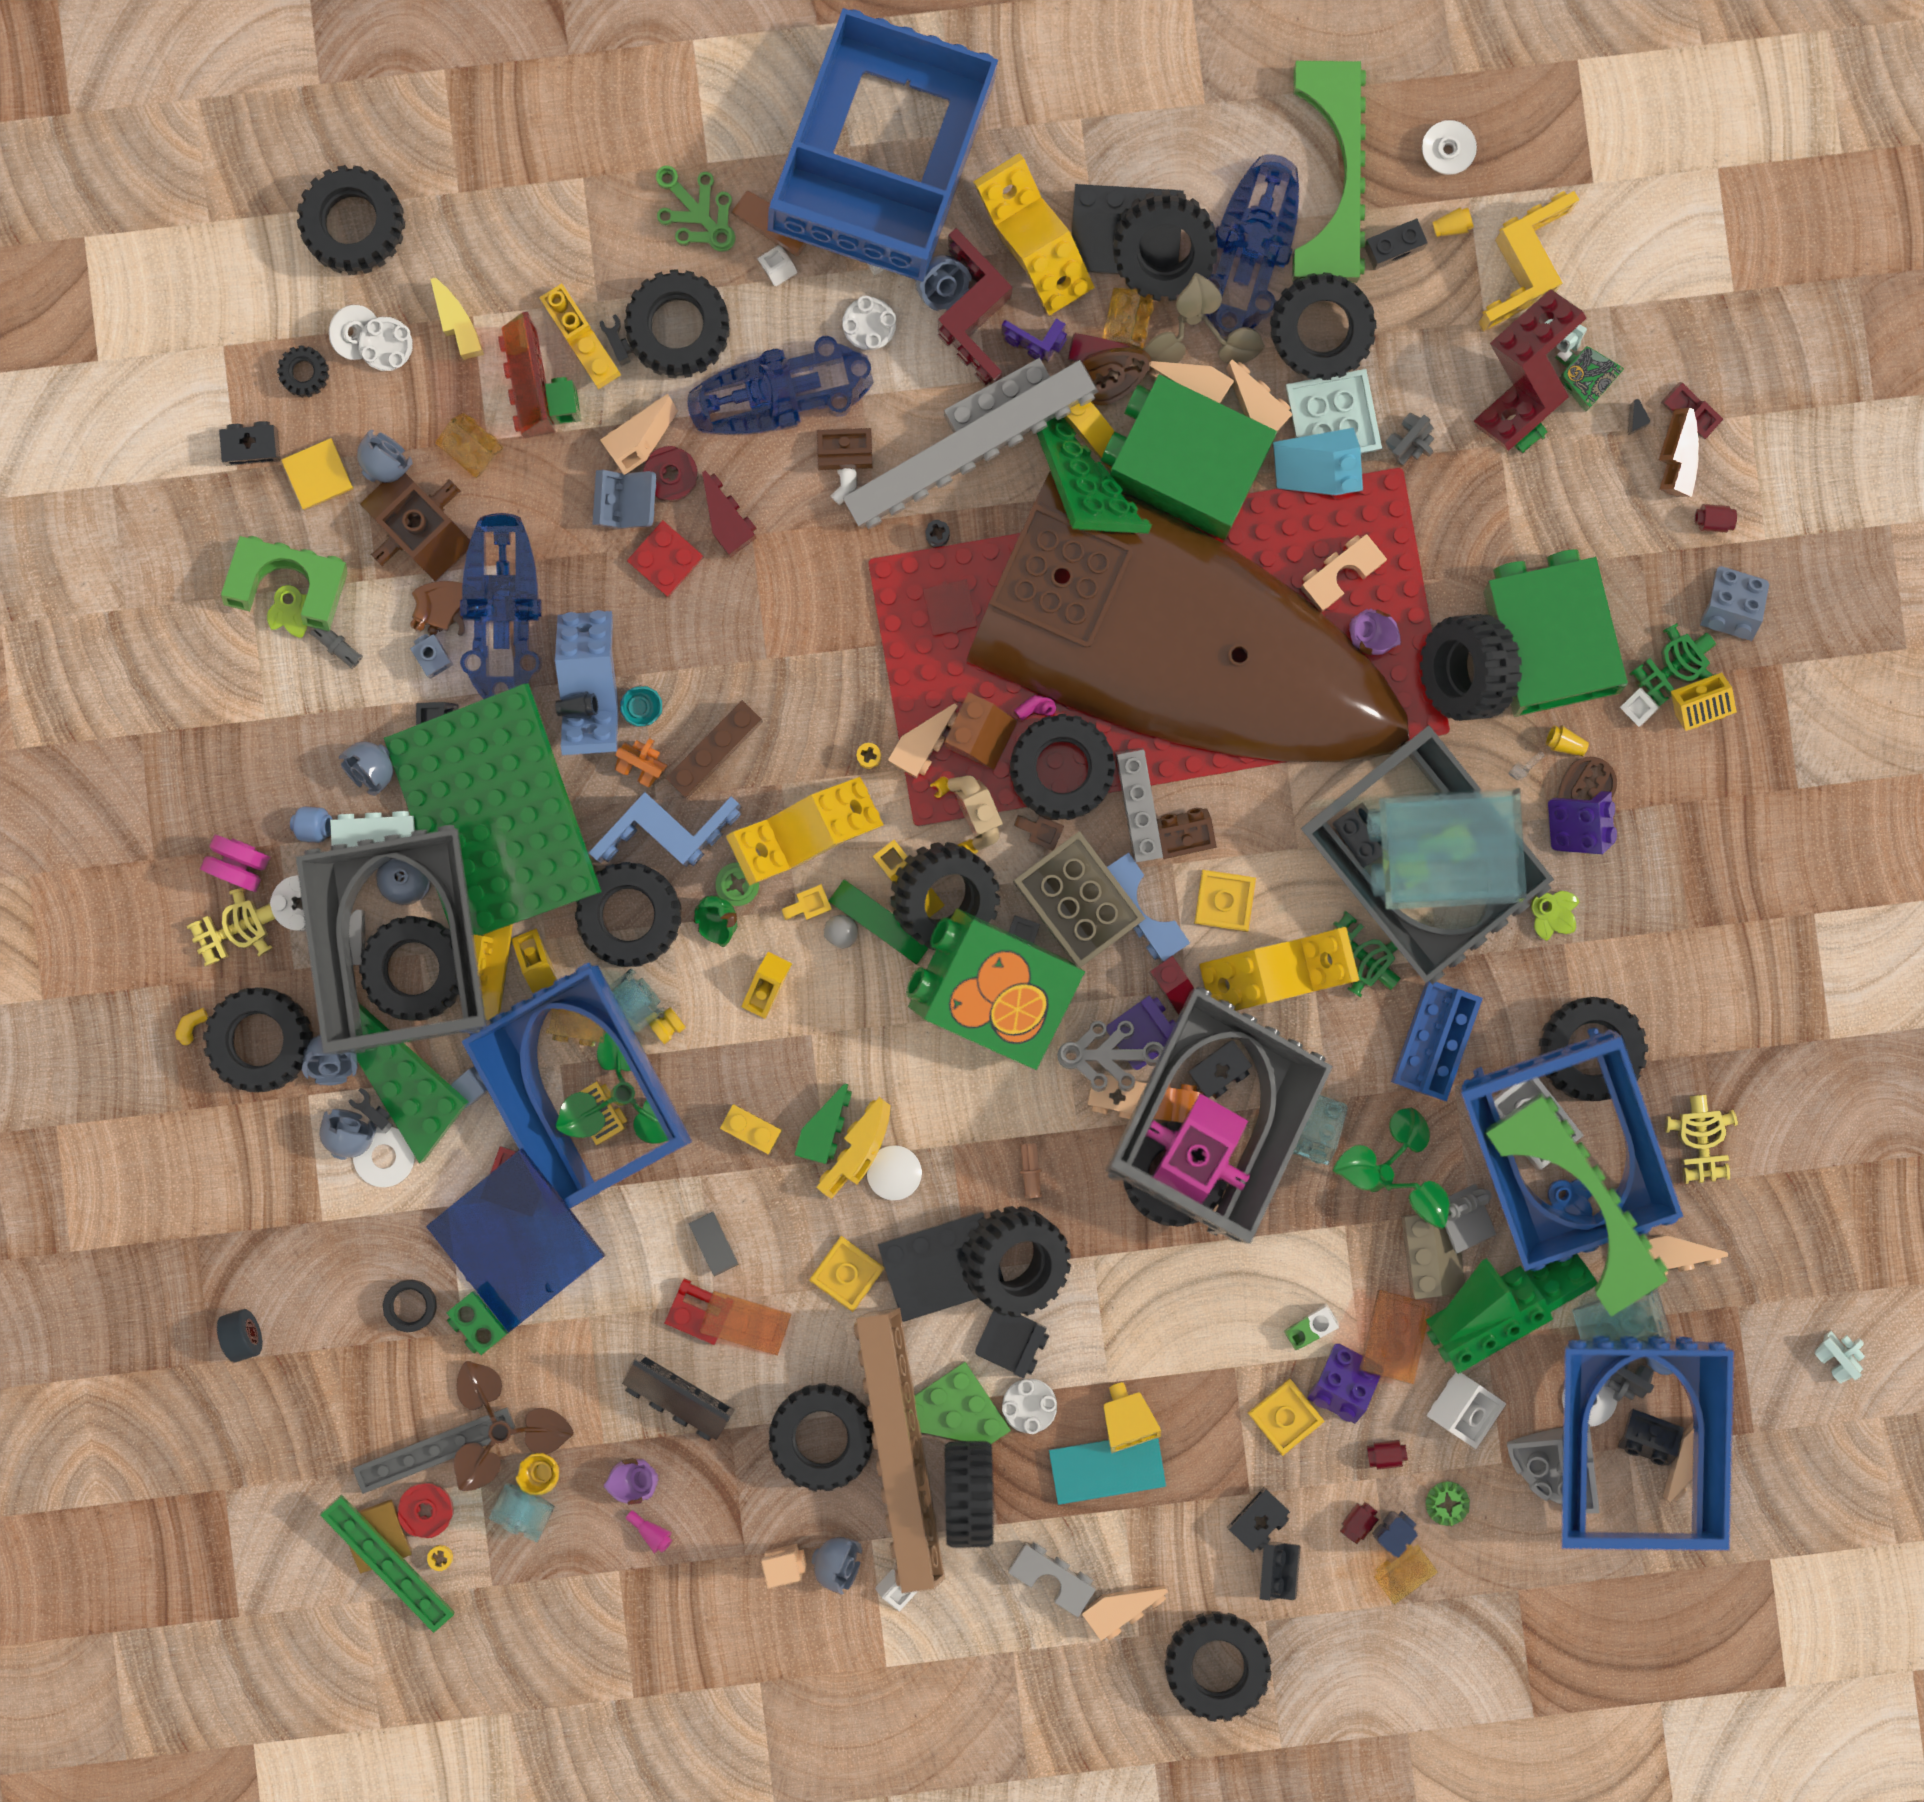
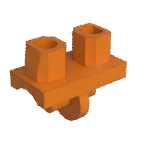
(644, 758)

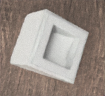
(777, 265)
(892, 1593)

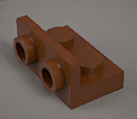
(1186, 832)

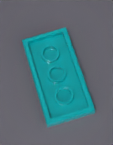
(1094, 1472)

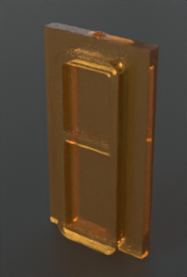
(745, 1322)

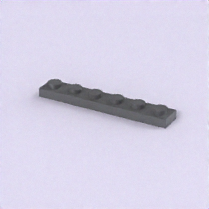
(426, 1452)

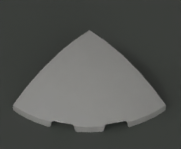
(1540, 1463)

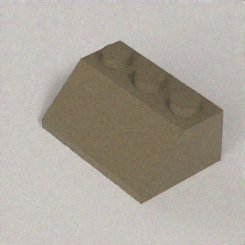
(1431, 1259)

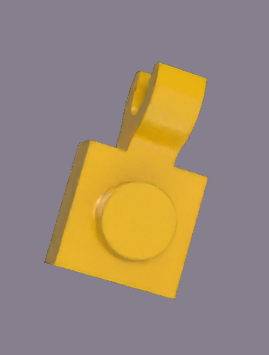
(811, 904)

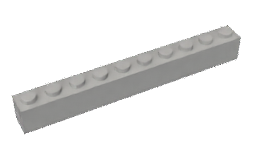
(970, 445)

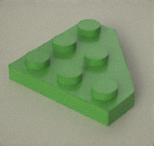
(959, 1408)

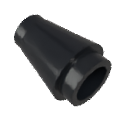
(579, 706)

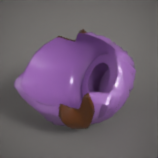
(1374, 632)
(632, 1481)

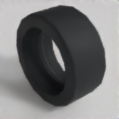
(388, 1306)

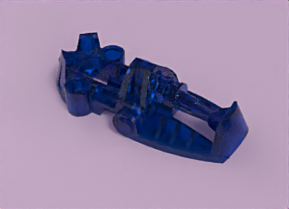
(1256, 237)
(773, 390)
(500, 600)

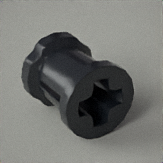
(933, 541)

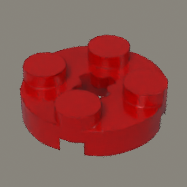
(423, 1526)

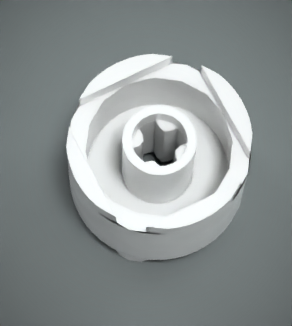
(284, 904)

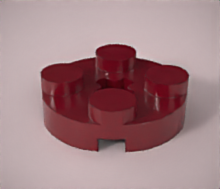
(678, 460)

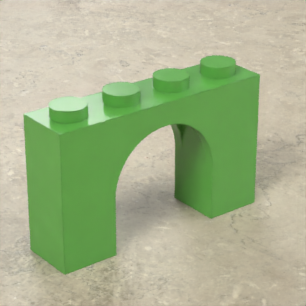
(256, 559)

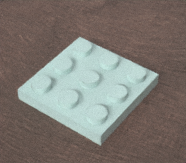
(1335, 405)

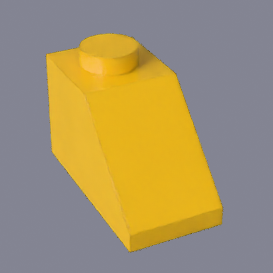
(534, 960)
(766, 984)

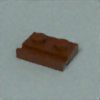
(844, 449)

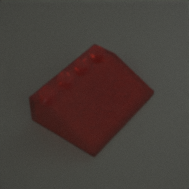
(527, 376)

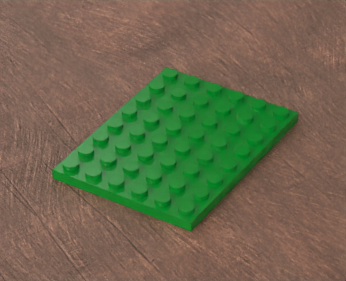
(502, 790)

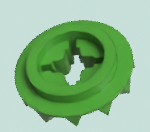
(724, 882)
(1437, 1496)

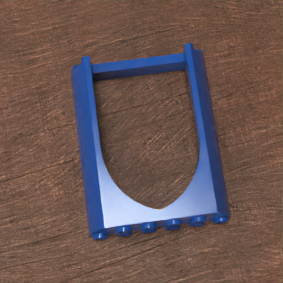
(509, 1069)
(1645, 1188)
(1708, 1381)

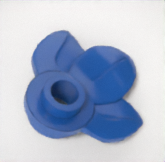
(1575, 1199)

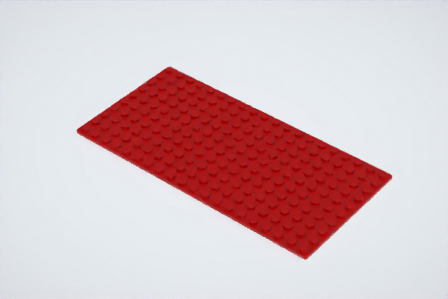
(1275, 528)

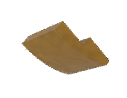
(385, 1521)

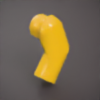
(186, 1025)

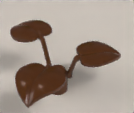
(474, 1464)

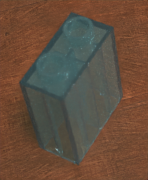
(1449, 848)

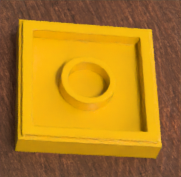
(317, 474)
(1225, 900)
(847, 1273)
(1286, 1417)

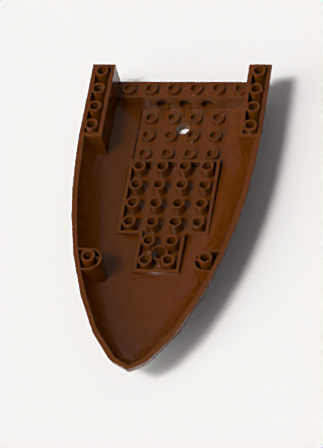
(1151, 639)

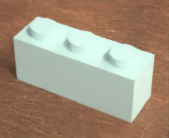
(374, 826)

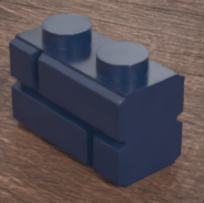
(1396, 1533)

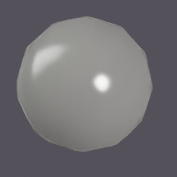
(841, 931)

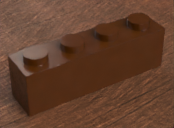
(714, 749)

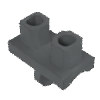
(1415, 442)
(1630, 1384)

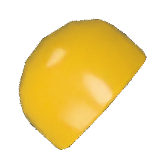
(538, 1474)

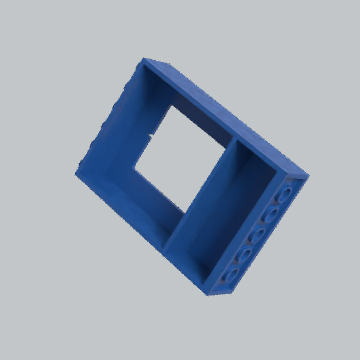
(859, 206)

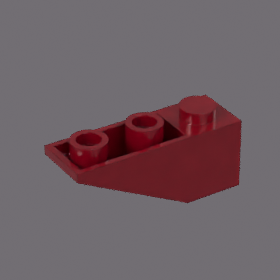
(726, 523)

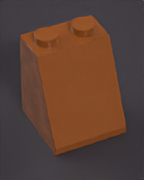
(980, 731)

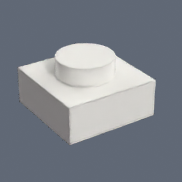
(1640, 707)

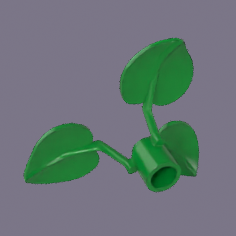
(581, 1114)
(1360, 1168)

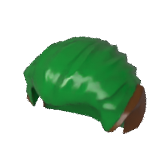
(716, 919)

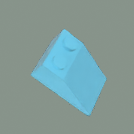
(1319, 463)

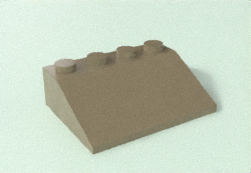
(1078, 900)

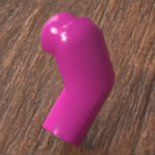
(1036, 704)

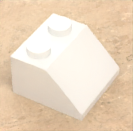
(1466, 1409)

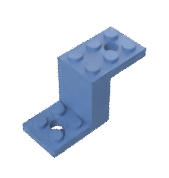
(587, 665)
(666, 830)

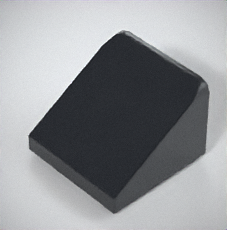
(1637, 417)

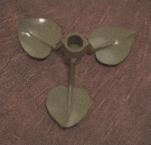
(1193, 304)

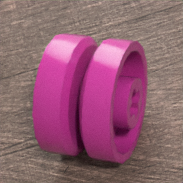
(235, 862)

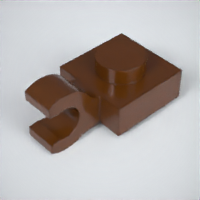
(1043, 831)

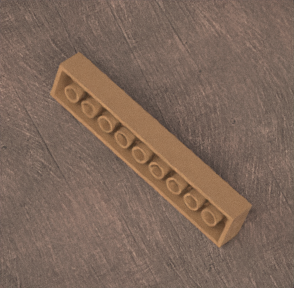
(899, 1450)

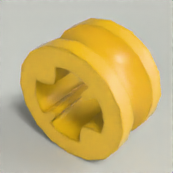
(447, 1554)

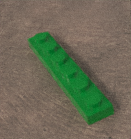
(387, 1563)

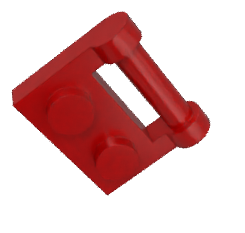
(687, 1316)

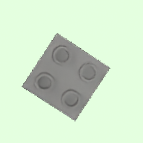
(1468, 1218)

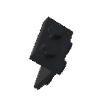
(1012, 1343)

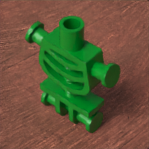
(1691, 651)
(1382, 972)

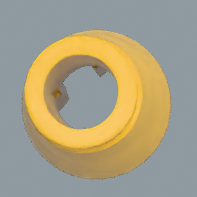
(1453, 223)
(1565, 741)

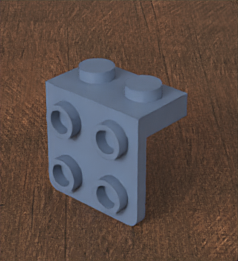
(624, 499)
(1736, 603)

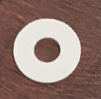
(394, 1174)

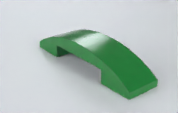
(876, 920)

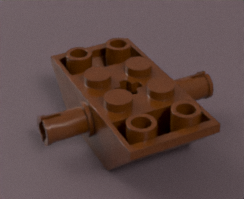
(435, 542)

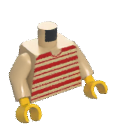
(976, 807)

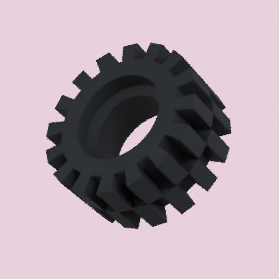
(299, 355)

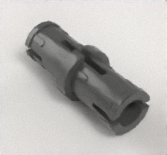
(337, 646)

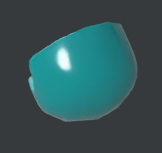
(641, 706)

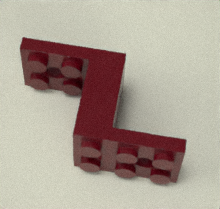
(973, 308)
(1523, 356)

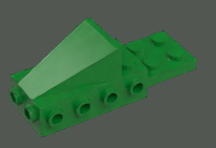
(1500, 1310)

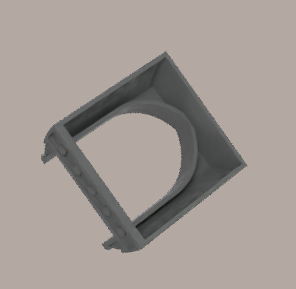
(328, 892)
(1423, 946)
(1288, 1092)

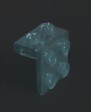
(1322, 1131)

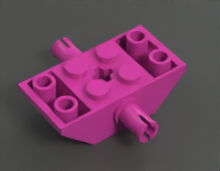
(1212, 1130)

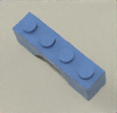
(1163, 937)

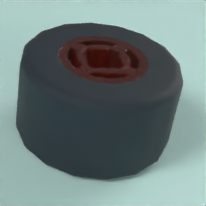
(239, 1335)

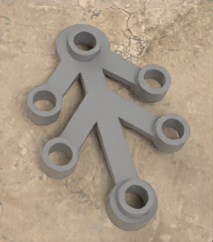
(1106, 1055)

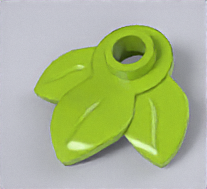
(287, 614)
(1557, 916)

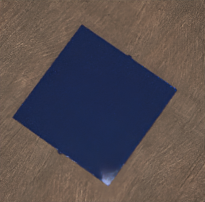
(515, 1240)

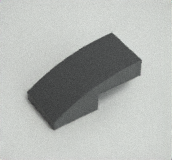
(713, 1244)

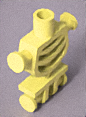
(258, 917)
(1699, 1112)

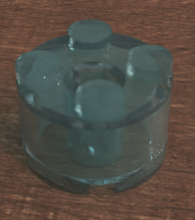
(636, 1000)
(521, 1512)

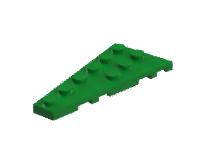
(1086, 487)
(410, 1090)

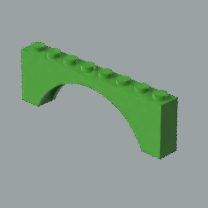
(1336, 94)
(1540, 1133)

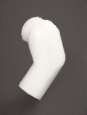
(848, 482)

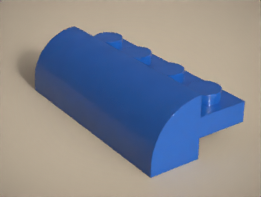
(1436, 1040)

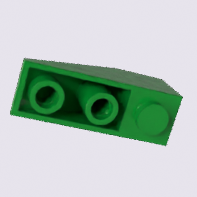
(818, 1134)

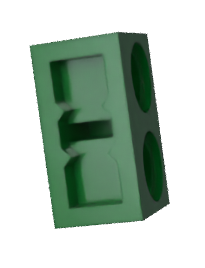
(562, 401)
(482, 1318)

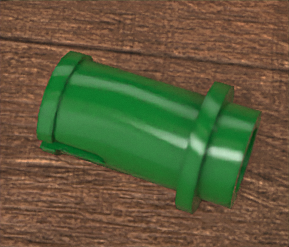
(1531, 438)

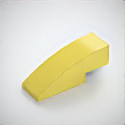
(456, 321)

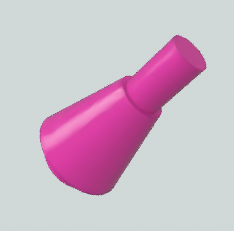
(655, 1536)

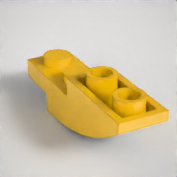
(580, 336)
(865, 1141)

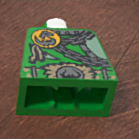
(1587, 375)

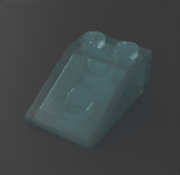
(1640, 1319)

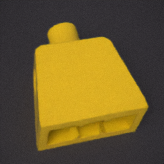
(1128, 1419)

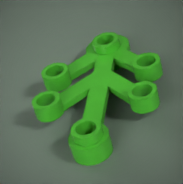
(698, 212)

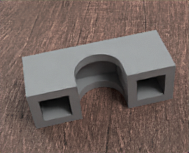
(1074, 1589)

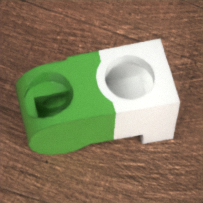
(1312, 1327)

